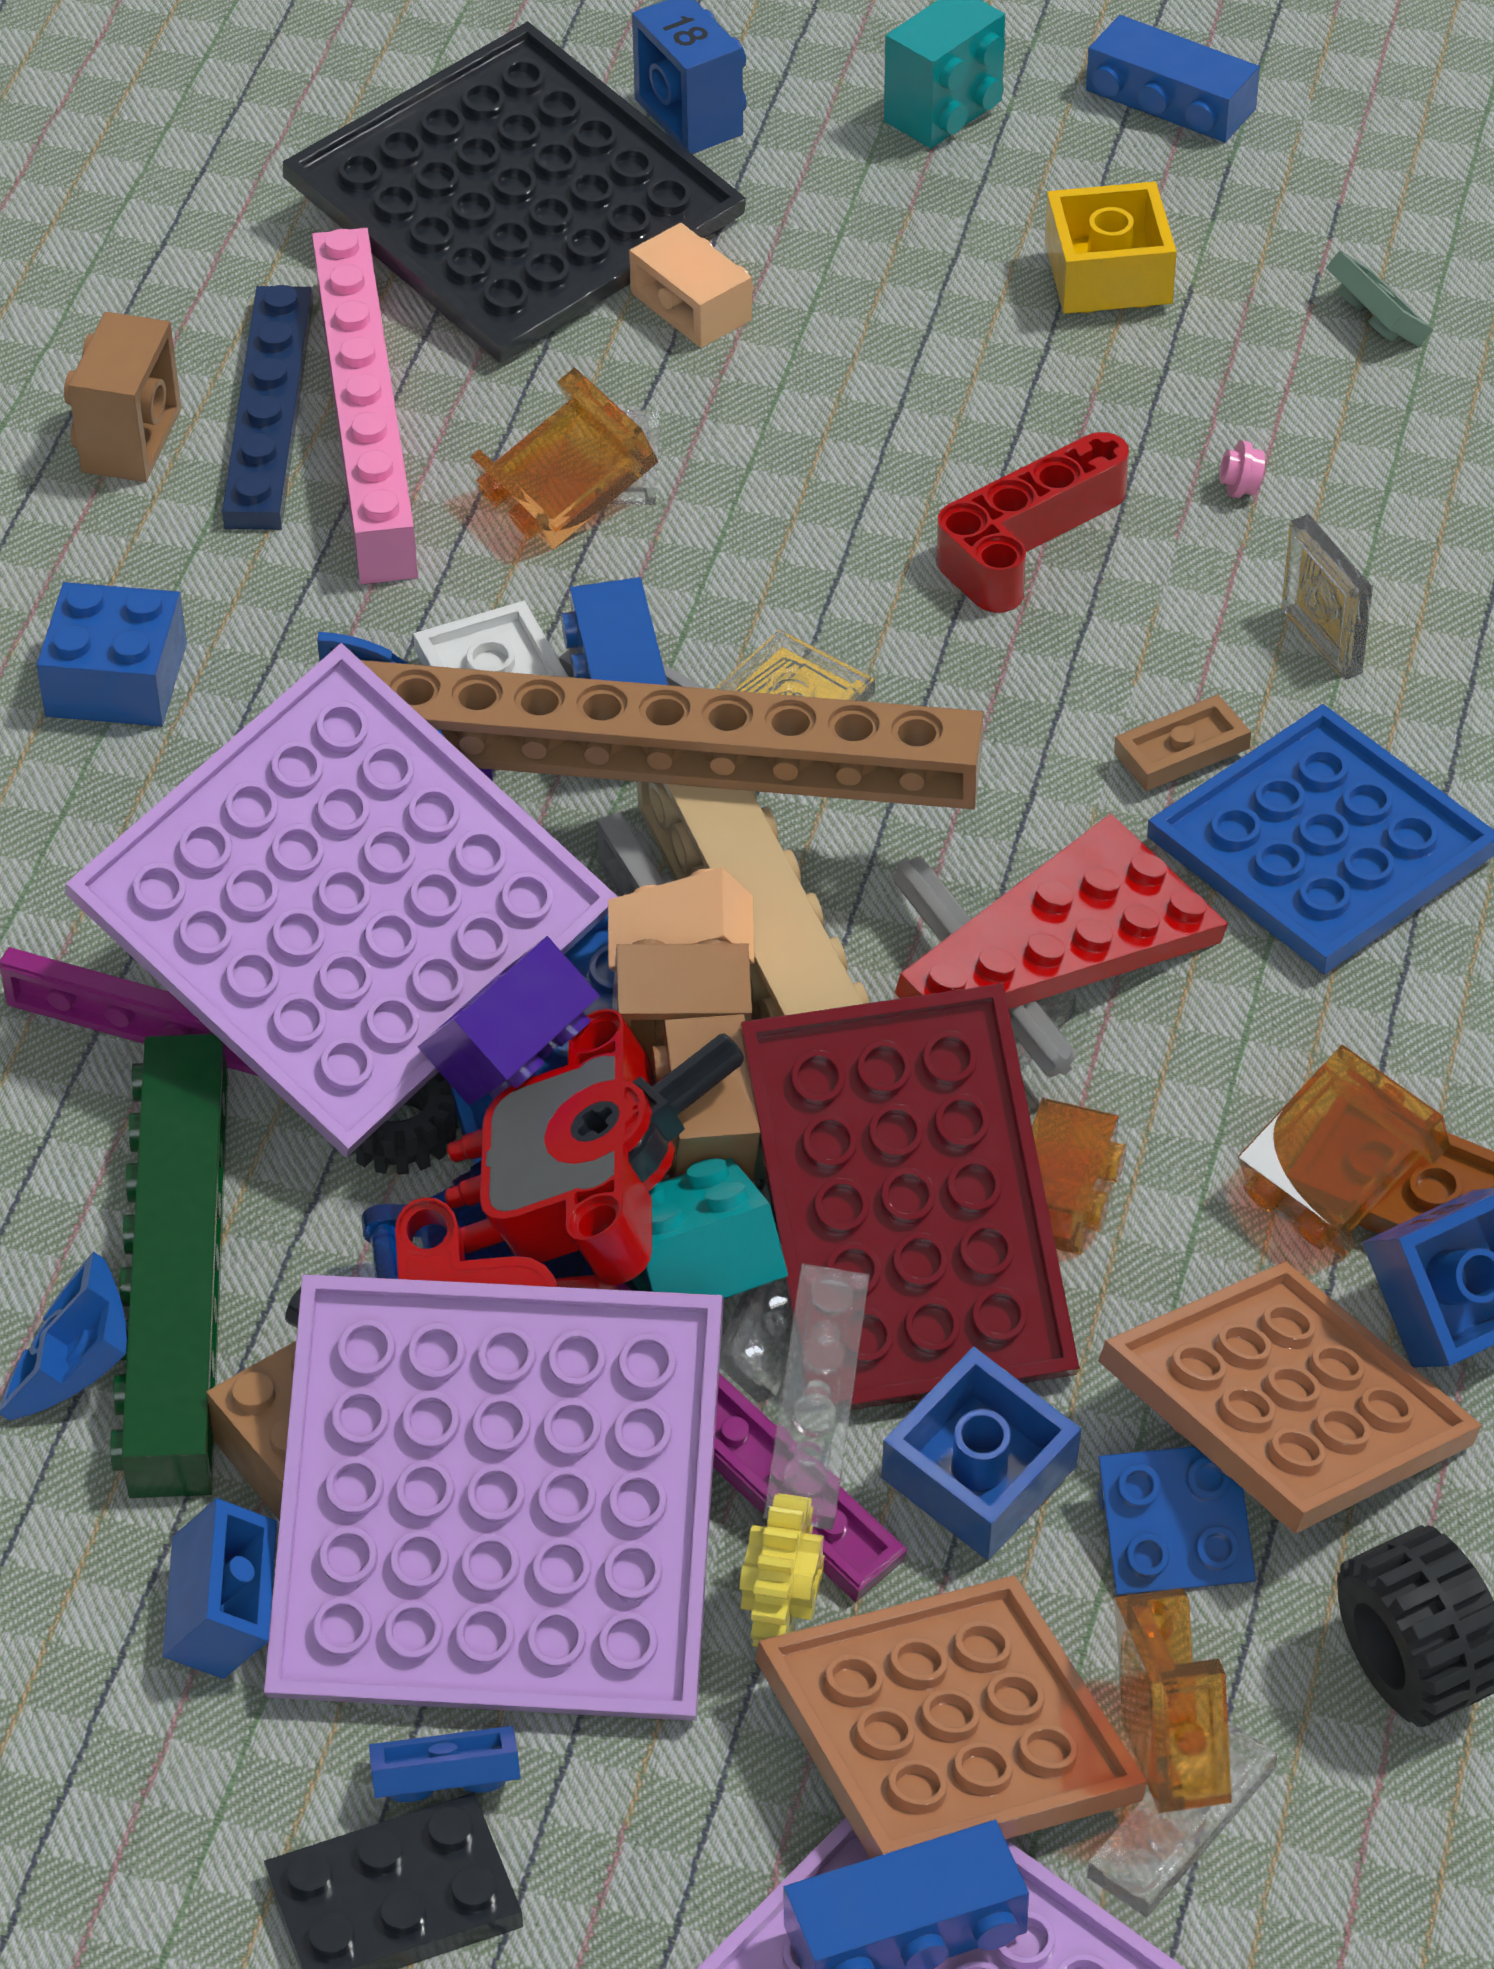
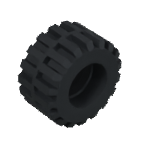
(1420, 1624)

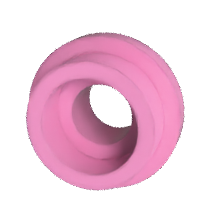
(1242, 469)

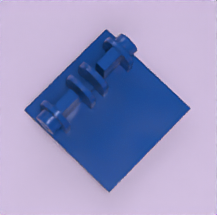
(1173, 1521)

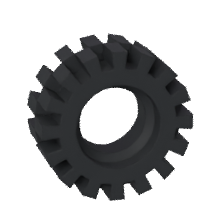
(415, 1137)

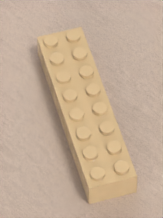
(726, 828)

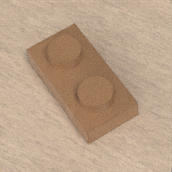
(1182, 742)

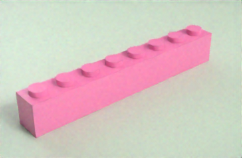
(364, 407)

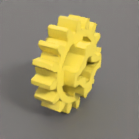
(782, 1568)

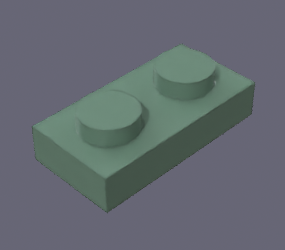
(1365, 289)

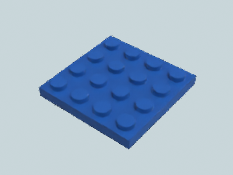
(1323, 838)

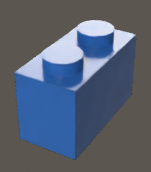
(220, 1588)

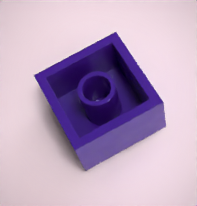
(511, 1024)

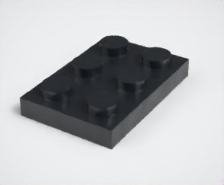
(395, 1890)

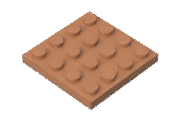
(1289, 1395)
(949, 1718)

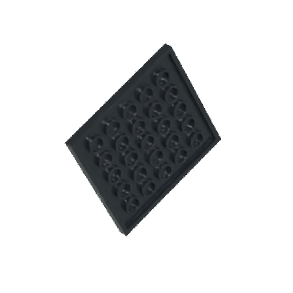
(510, 188)

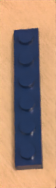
(268, 408)

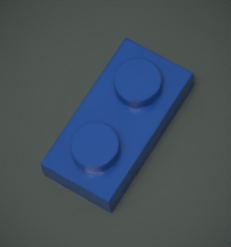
(470, 1760)

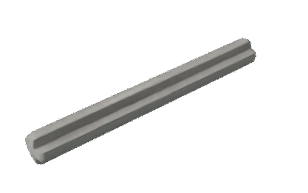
(944, 917)

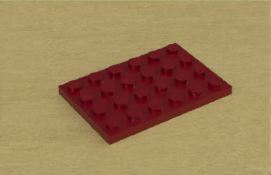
(914, 1159)

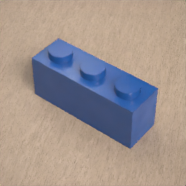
(1172, 78)
(612, 633)
(910, 1905)

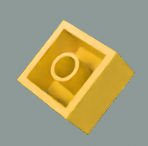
(1110, 247)

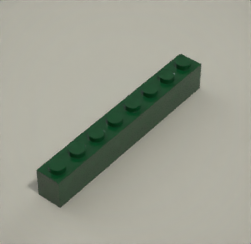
(174, 1267)

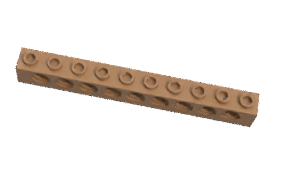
(699, 735)

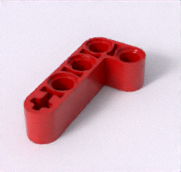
(991, 529)

